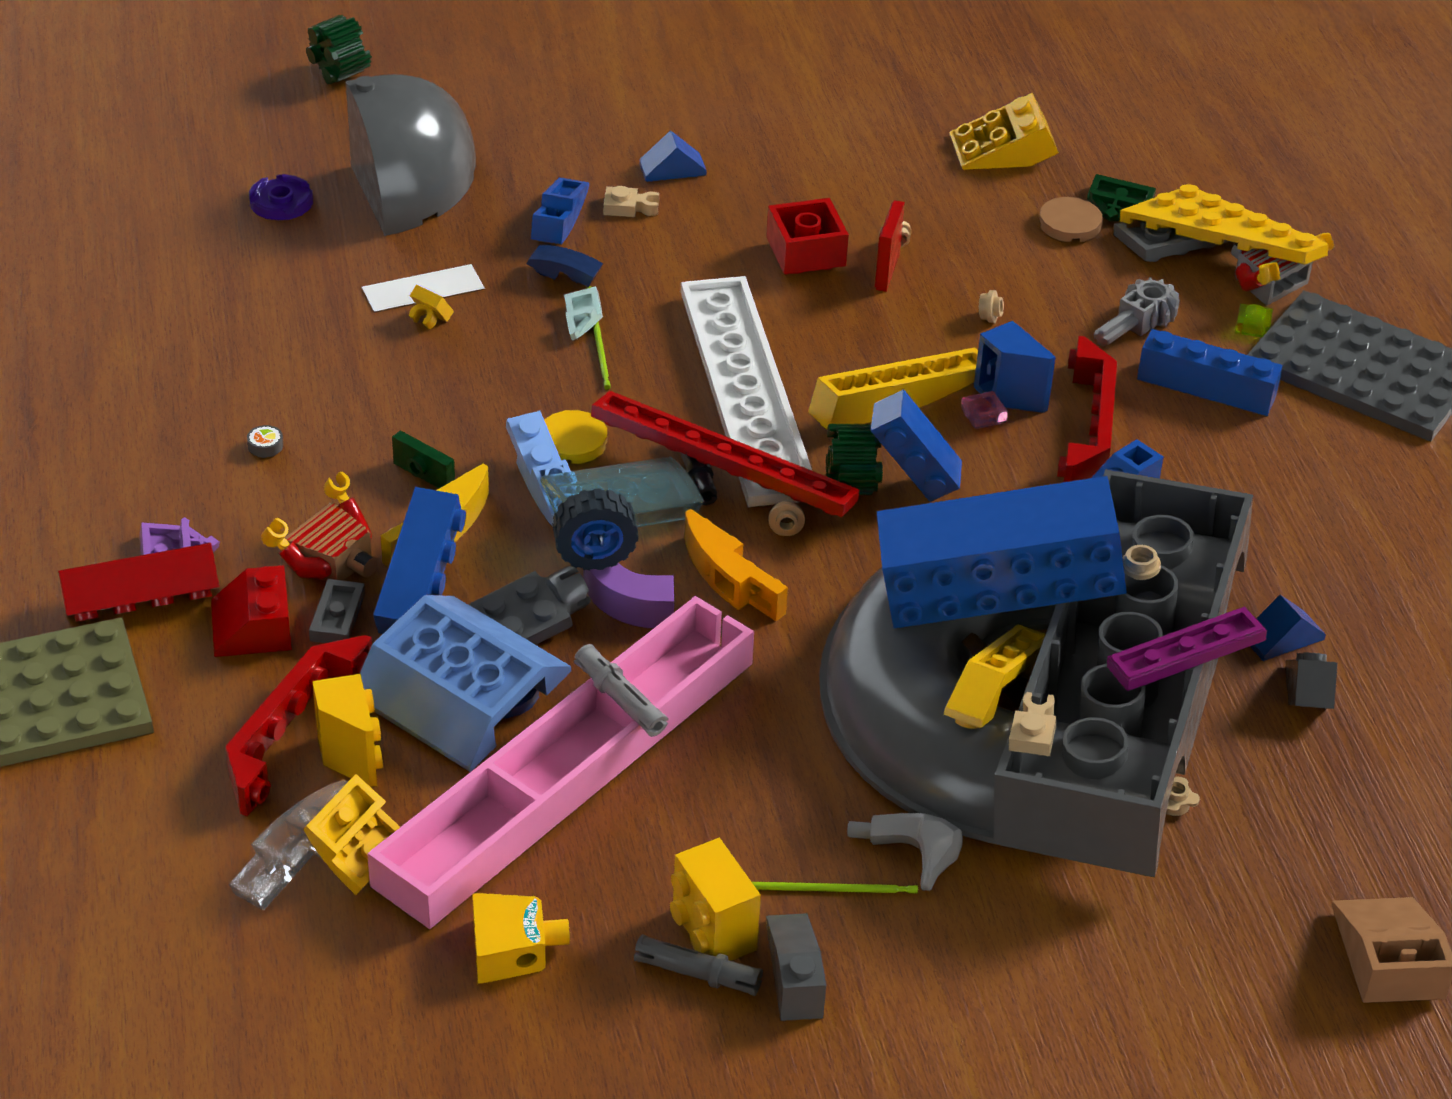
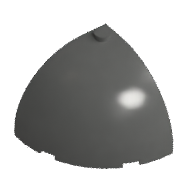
(408, 148)

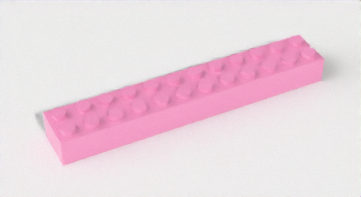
(554, 766)

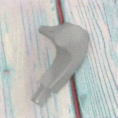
(934, 836)

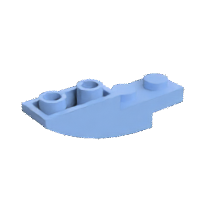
(535, 456)

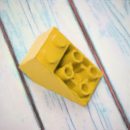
(1005, 137)

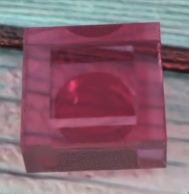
(984, 410)

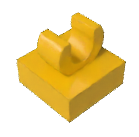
(429, 304)

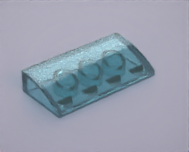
(654, 487)

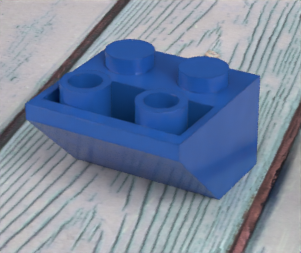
(1014, 368)

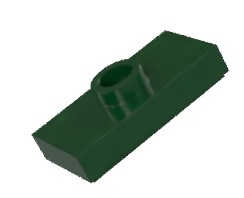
(422, 460)

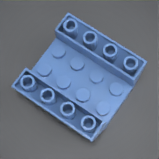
(454, 676)

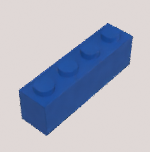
(1209, 372)
(420, 554)

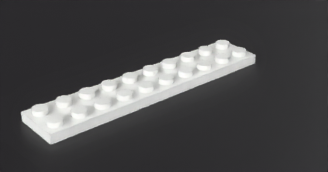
(743, 375)

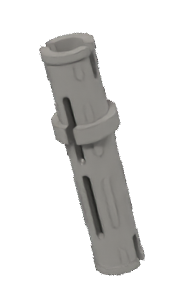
(609, 679)

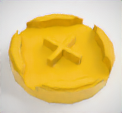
(577, 435)

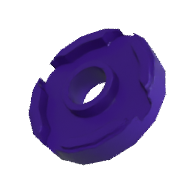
(267, 200)

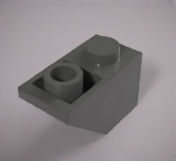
(1311, 680)

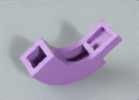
(631, 596)

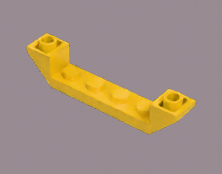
(990, 670)

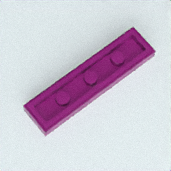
(1186, 648)

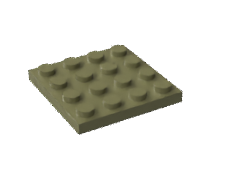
(69, 692)

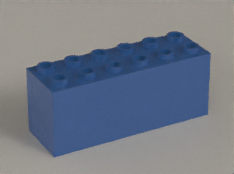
(1001, 552)

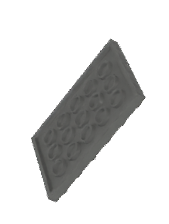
(1362, 364)

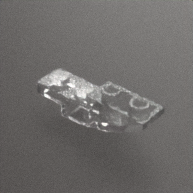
(281, 850)

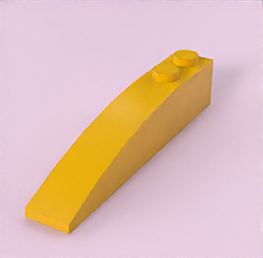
(852, 394)

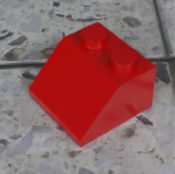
(252, 613)

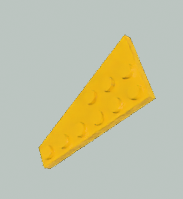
(1215, 220)

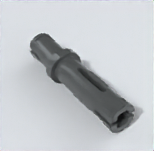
(689, 962)

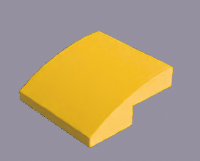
(349, 830)

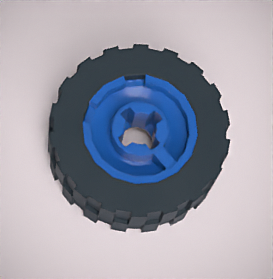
(595, 529)

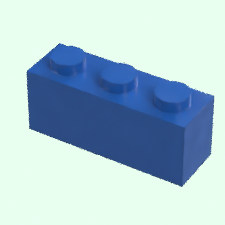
(916, 445)

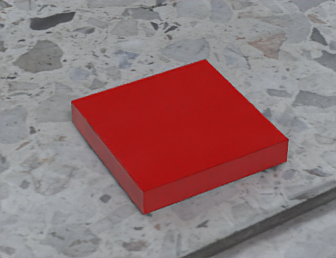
(889, 245)

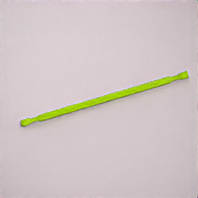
(601, 355)
(834, 887)

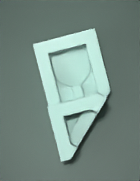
(582, 311)

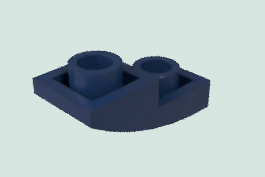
(552, 260)

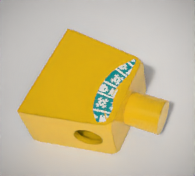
(512, 935)

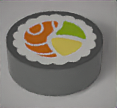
(265, 441)

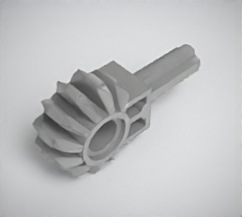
(1140, 310)

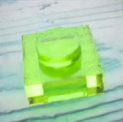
(1253, 320)

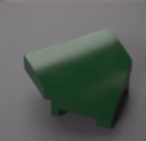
(1115, 194)

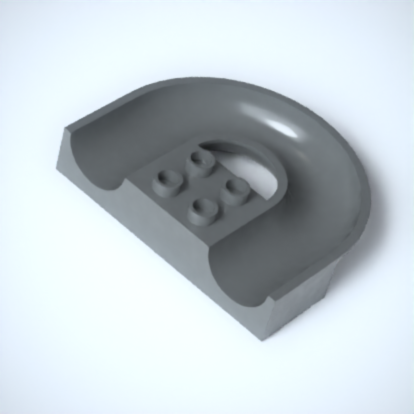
(1112, 748)

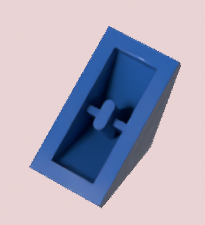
(671, 160)
(1286, 628)

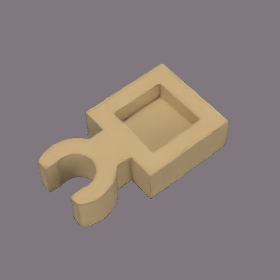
(627, 201)
(1033, 727)

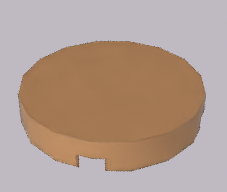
(1070, 218)

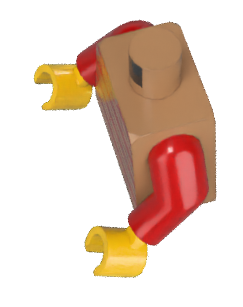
(330, 542)

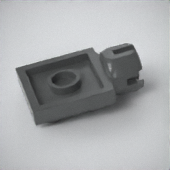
(537, 605)

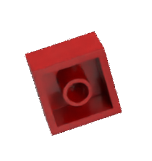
(807, 236)

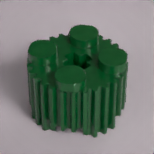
(337, 48)
(853, 457)

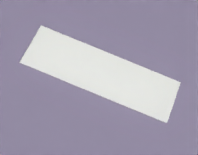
(442, 282)

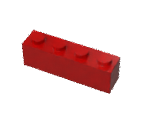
(138, 579)

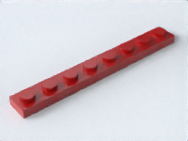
(725, 453)

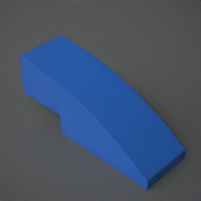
(559, 210)

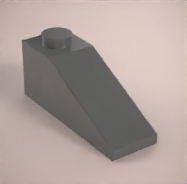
(796, 967)

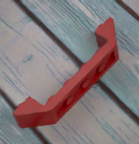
(1098, 369)
(286, 701)

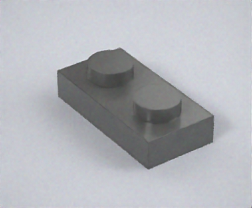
(337, 611)

